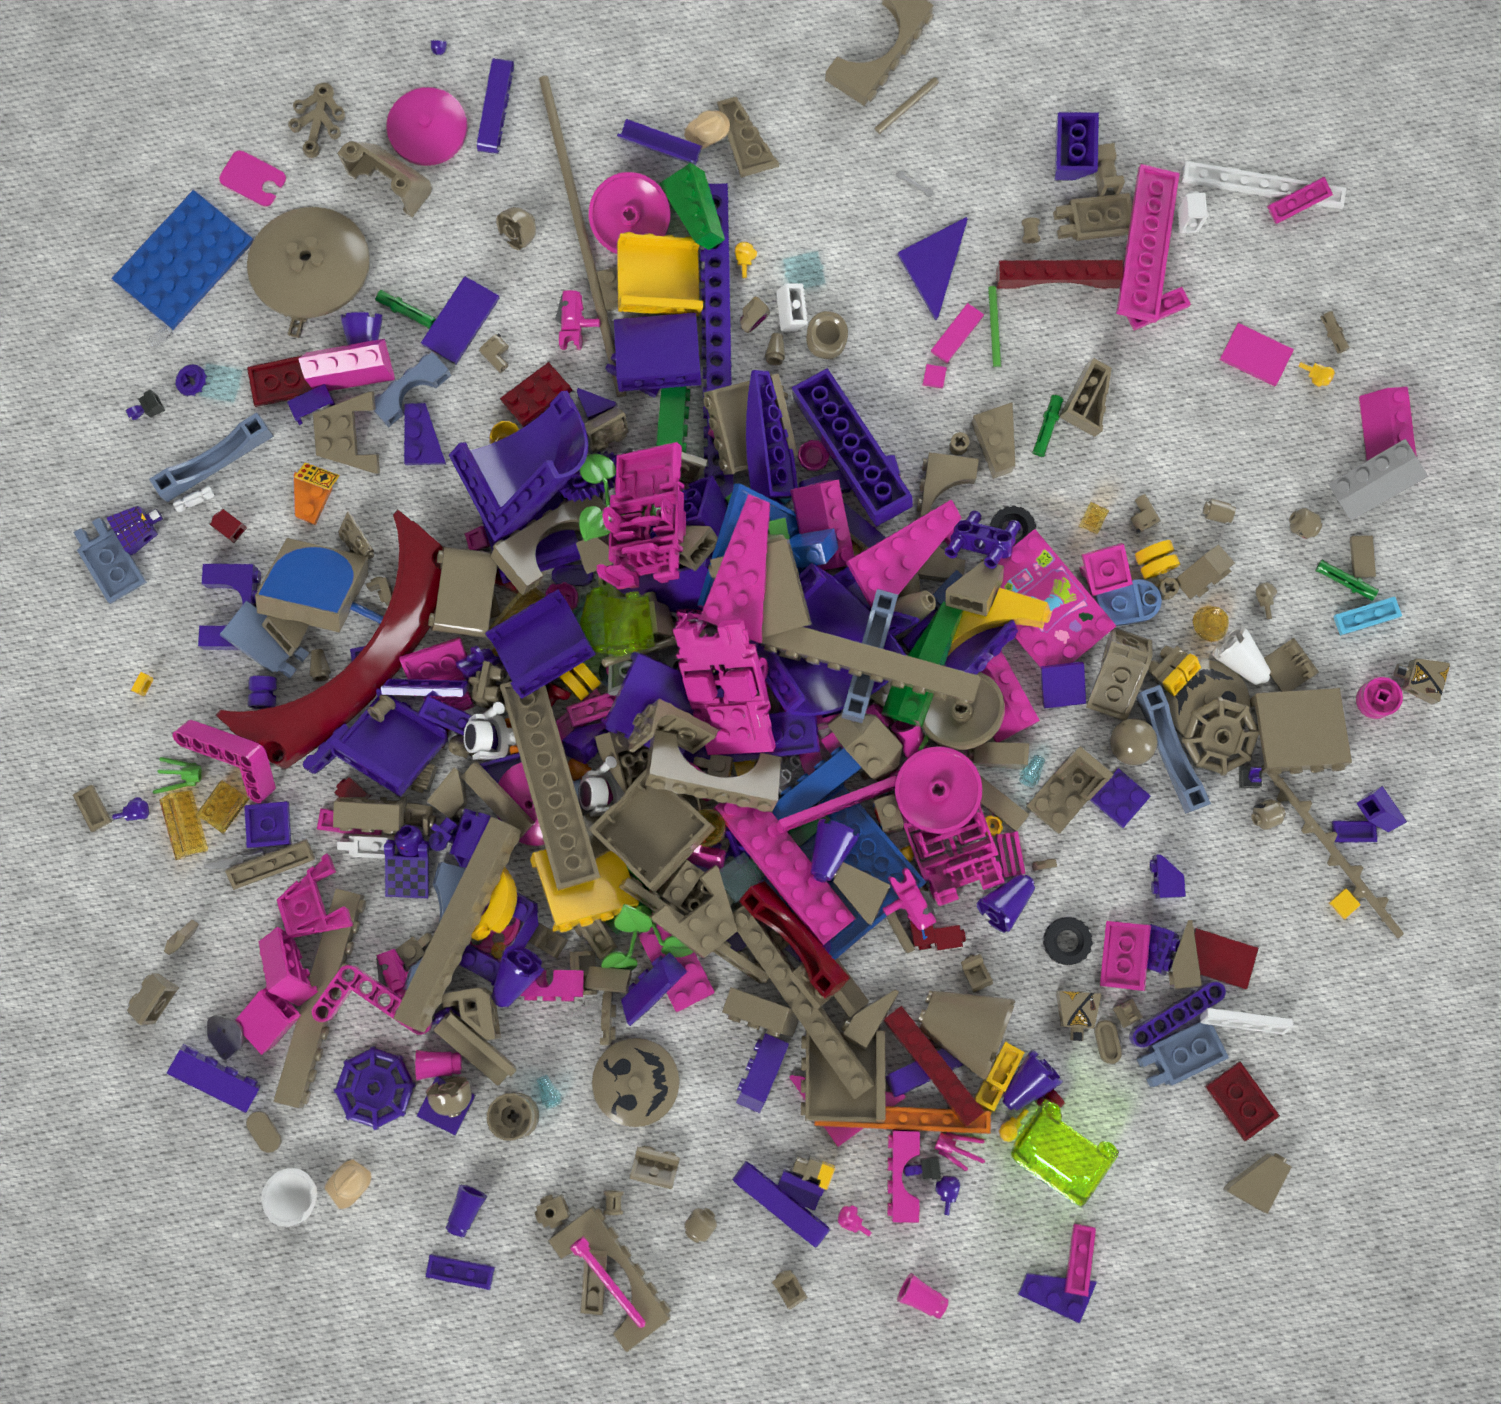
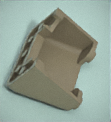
(407, 183)
(464, 592)

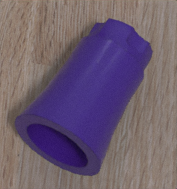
(464, 1210)

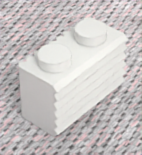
(1192, 212)
(791, 307)

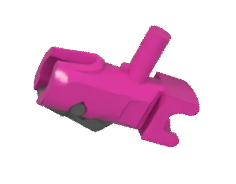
(571, 319)
(914, 901)
(391, 971)

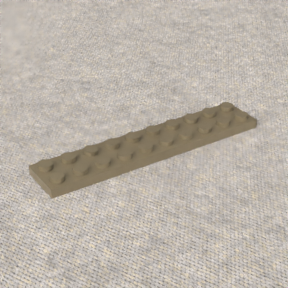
(551, 787)

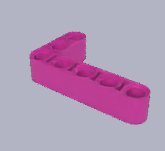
(233, 750)
(356, 986)

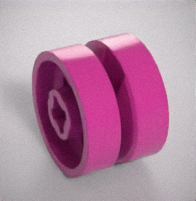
(1389, 702)

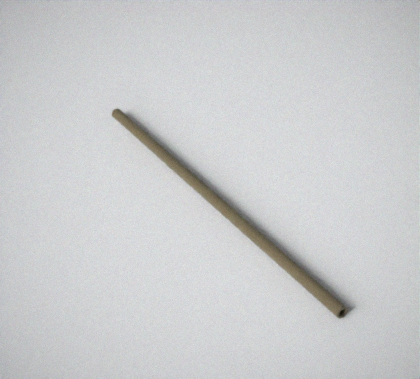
(579, 223)

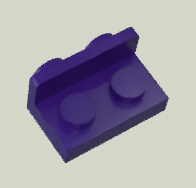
(1161, 949)

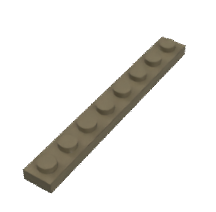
(737, 959)

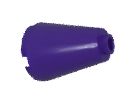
(361, 327)
(831, 848)
(1007, 902)
(515, 974)
(1030, 1082)

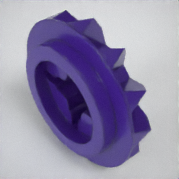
(183, 382)

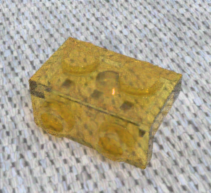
(222, 806)

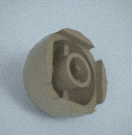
(517, 224)
(450, 1097)

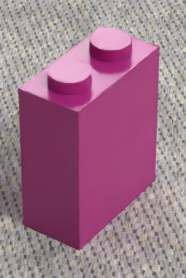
(267, 1020)

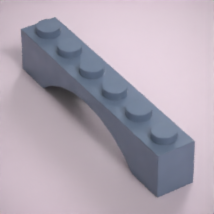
(181, 477)
(875, 636)
(1184, 779)
(445, 883)

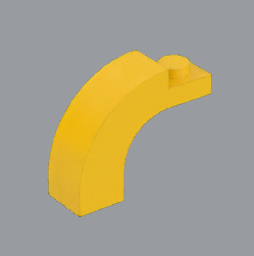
(500, 907)

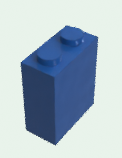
(814, 547)

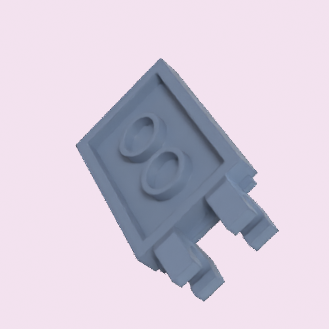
(109, 562)
(250, 637)
(1184, 1054)

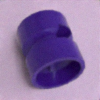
(262, 692)

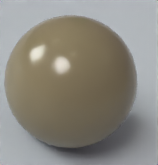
(1133, 741)

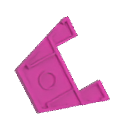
(303, 906)

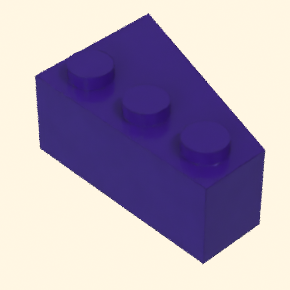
(761, 1072)

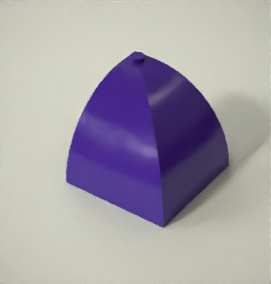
(524, 470)
(814, 688)

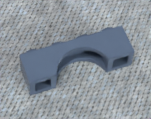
(428, 372)

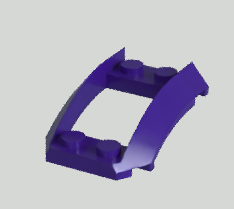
(485, 964)

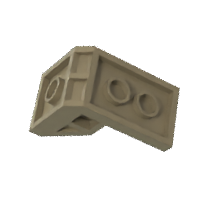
(1121, 673)
(1069, 789)
(482, 1017)

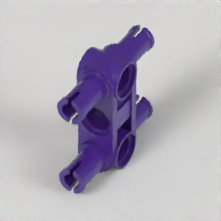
(983, 539)

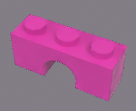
(565, 984)

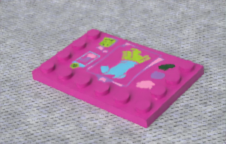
(1076, 617)

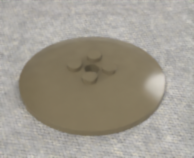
(312, 286)

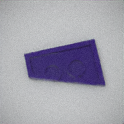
(420, 438)
(1051, 1294)

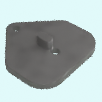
(225, 1042)

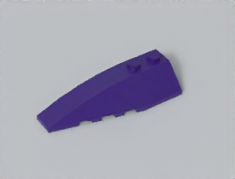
(768, 456)

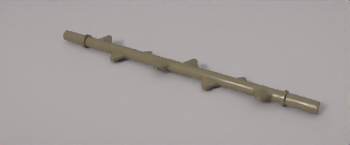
(1336, 858)

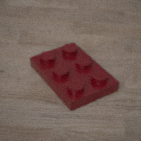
(535, 394)

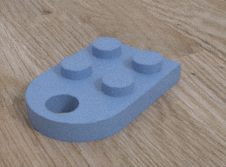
(1128, 603)

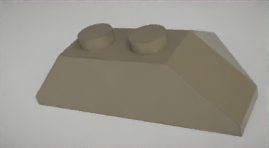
(869, 744)

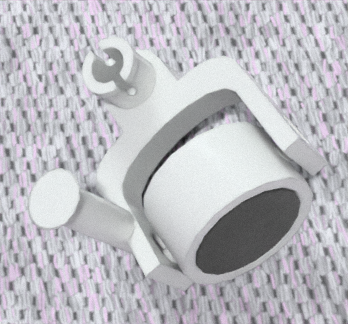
(479, 734)
(594, 790)

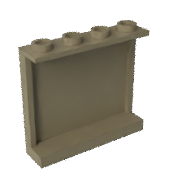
(728, 421)
(784, 598)
(1302, 731)
(826, 1094)

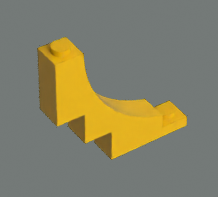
(1006, 606)

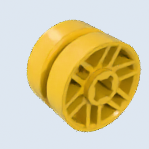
(1157, 559)
(579, 678)

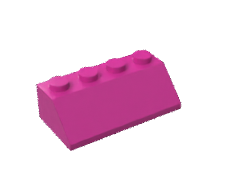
(348, 365)
(1386, 420)
(822, 508)
(1018, 710)

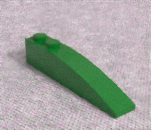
(931, 647)

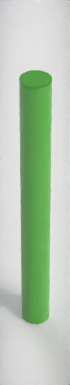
(994, 324)

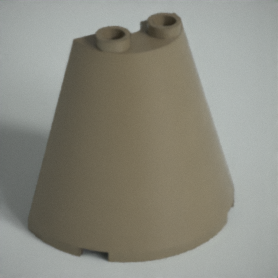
(967, 1026)

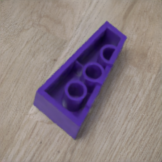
(213, 1078)

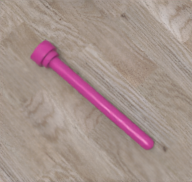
(582, 1249)

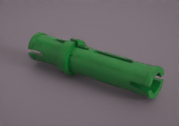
(397, 305)
(1050, 417)
(1347, 580)

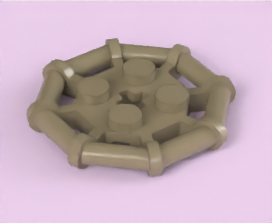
(1214, 726)

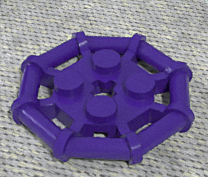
(381, 1098)

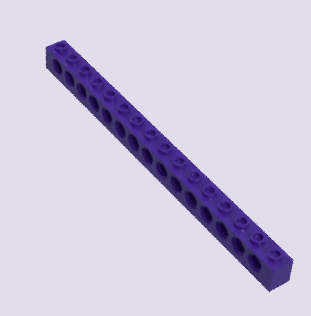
(722, 332)

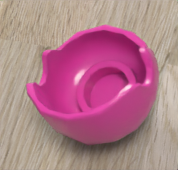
(813, 455)
(568, 591)

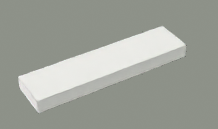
(1246, 1021)

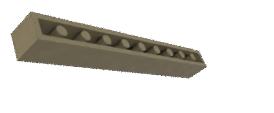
(876, 663)
(457, 925)
(814, 1021)
(308, 1033)

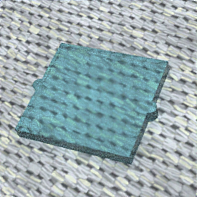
(804, 270)
(221, 383)
(740, 876)

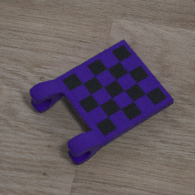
(406, 875)

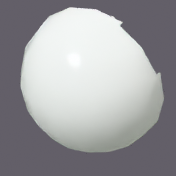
(289, 1197)

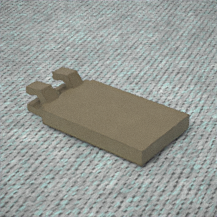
(1095, 217)

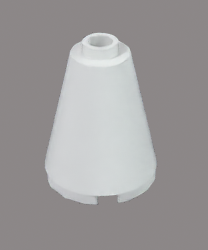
(1243, 656)

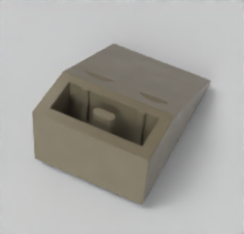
(606, 428)
(629, 764)
(686, 889)

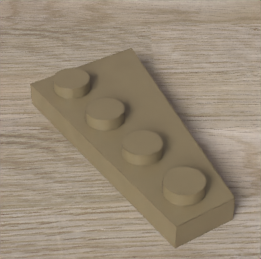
(748, 148)

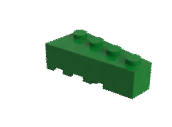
(694, 204)
(673, 415)

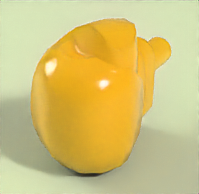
(744, 254)
(1320, 374)
(1009, 1129)

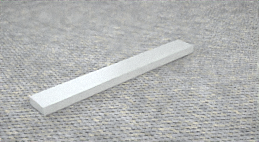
(1253, 182)

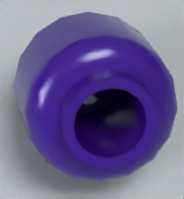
(408, 840)

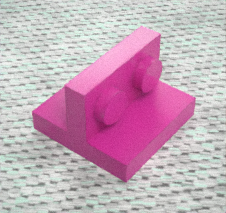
(1106, 569)

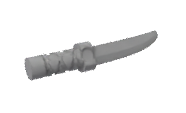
(234, 861)

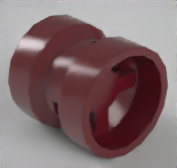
(1052, 1097)

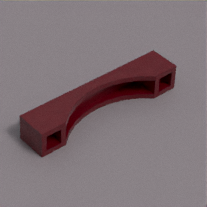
(1024, 273)
(822, 969)
(934, 1066)

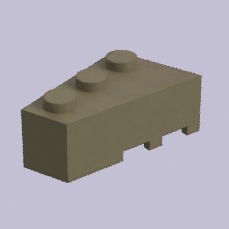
(1088, 398)
(996, 438)
(369, 814)
(759, 1013)

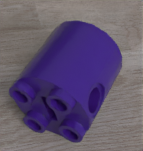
(468, 835)

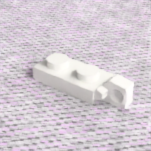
(365, 845)

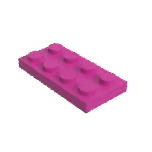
(693, 985)

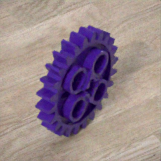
(580, 489)

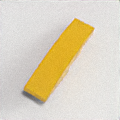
(998, 1077)

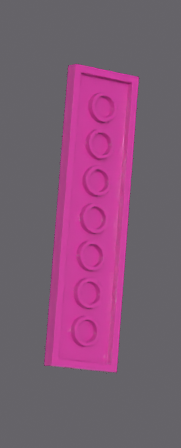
(1148, 243)
(787, 870)

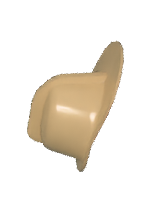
(707, 128)
(348, 1183)

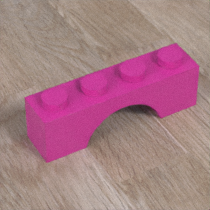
(903, 1205)

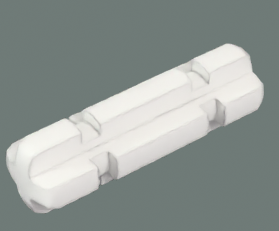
(193, 499)

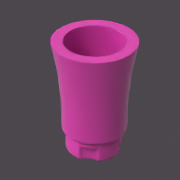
(909, 736)
(436, 1064)
(922, 1297)

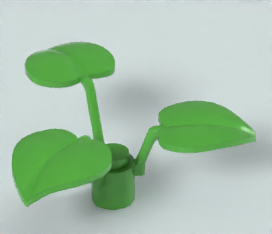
(594, 471)
(636, 920)

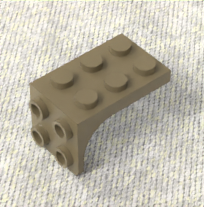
(664, 717)

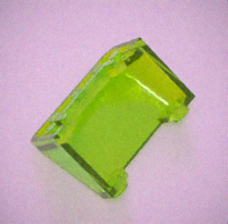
(617, 623)
(1062, 1154)

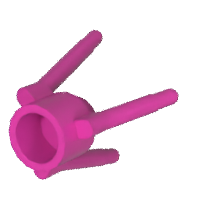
(946, 1145)

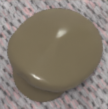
(827, 335)

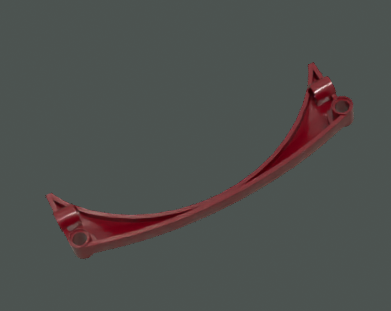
(311, 720)

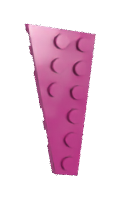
(899, 556)
(741, 579)

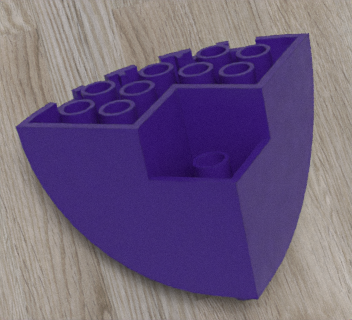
(703, 507)

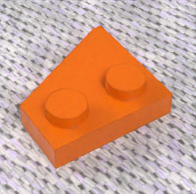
(309, 500)

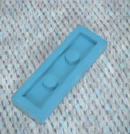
(1367, 616)

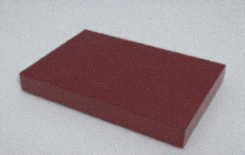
(277, 381)
(1225, 958)
(1242, 1101)

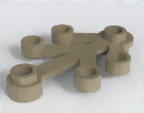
(317, 116)

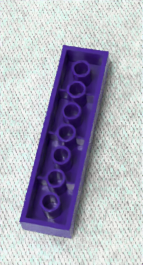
(852, 447)

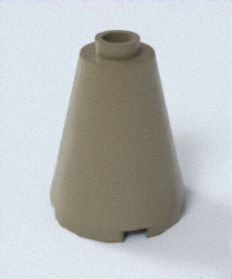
(915, 604)

